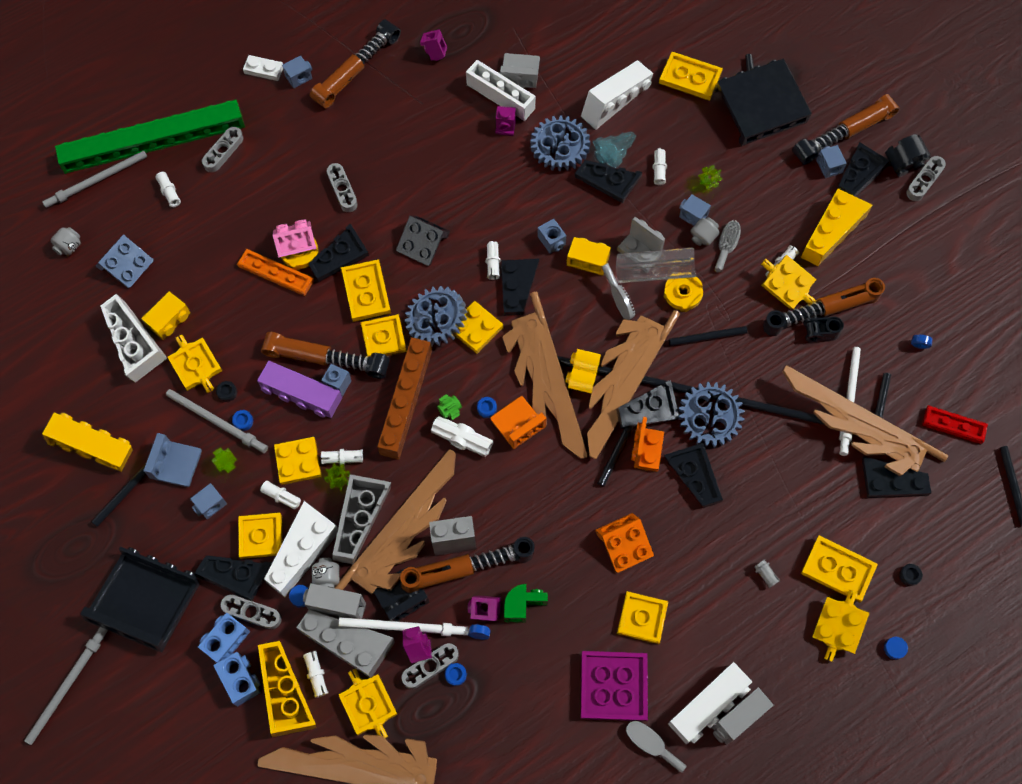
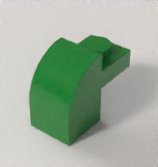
(518, 599)

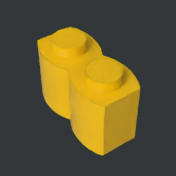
(584, 370)

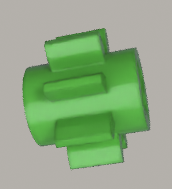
(449, 406)

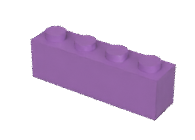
(299, 389)

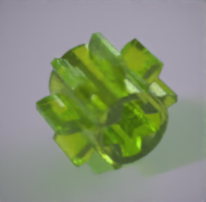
(715, 174)
(224, 460)
(336, 471)

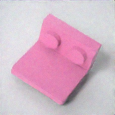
(293, 238)

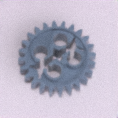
(546, 135)
(419, 319)
(729, 418)

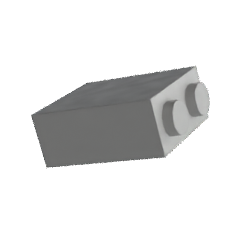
(452, 535)
(334, 602)
(742, 716)

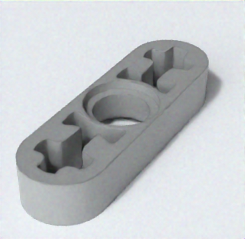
(221, 158)
(925, 186)
(342, 194)
(247, 603)
(412, 669)

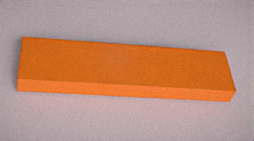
(275, 272)

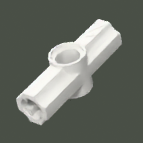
(462, 436)

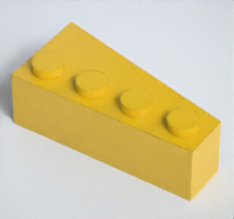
(837, 222)
(87, 441)
(283, 696)

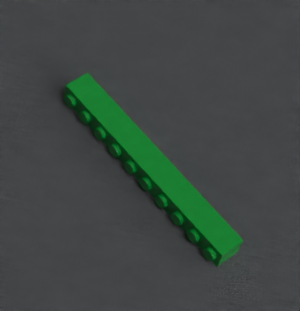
(149, 136)

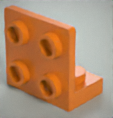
(518, 422)
(647, 447)
(625, 542)

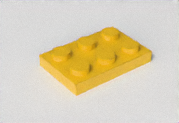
(690, 75)
(366, 290)
(839, 568)

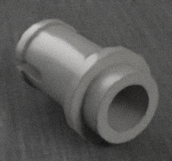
(766, 573)

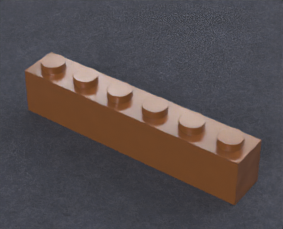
(405, 398)

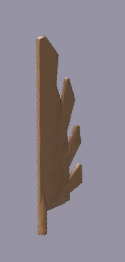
(629, 370)
(545, 371)
(854, 419)
(392, 542)
(357, 765)

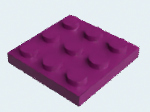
(614, 686)

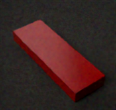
(955, 424)

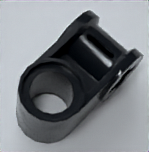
(819, 330)

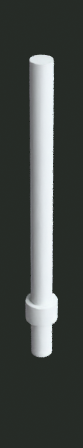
(845, 437)
(445, 629)

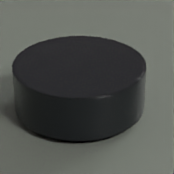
(226, 391)
(910, 575)

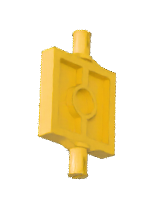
(788, 282)
(194, 363)
(840, 625)
(367, 704)

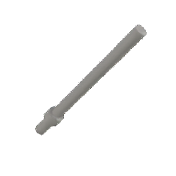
(62, 195)
(247, 439)
(91, 646)

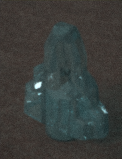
(613, 148)

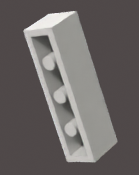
(500, 89)
(709, 703)

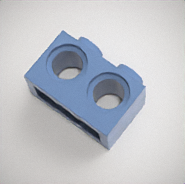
(228, 642)
(233, 681)

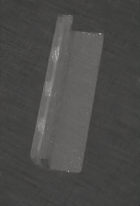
(655, 265)

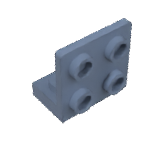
(125, 261)
(172, 461)

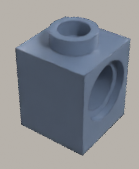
(297, 71)
(831, 161)
(694, 209)
(550, 229)
(337, 378)
(208, 501)

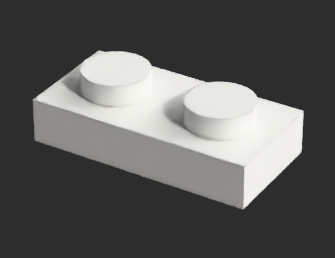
(263, 68)

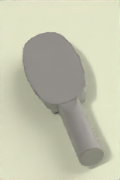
(727, 242)
(618, 294)
(652, 743)

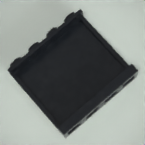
(763, 101)
(142, 599)

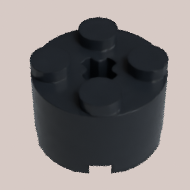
(908, 155)

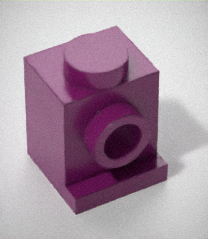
(434, 45)
(505, 120)
(477, 612)
(416, 644)

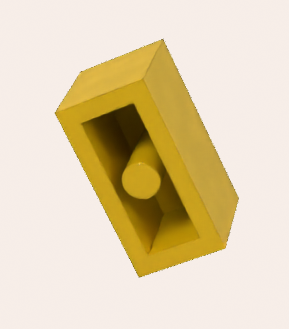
(588, 255)
(166, 315)

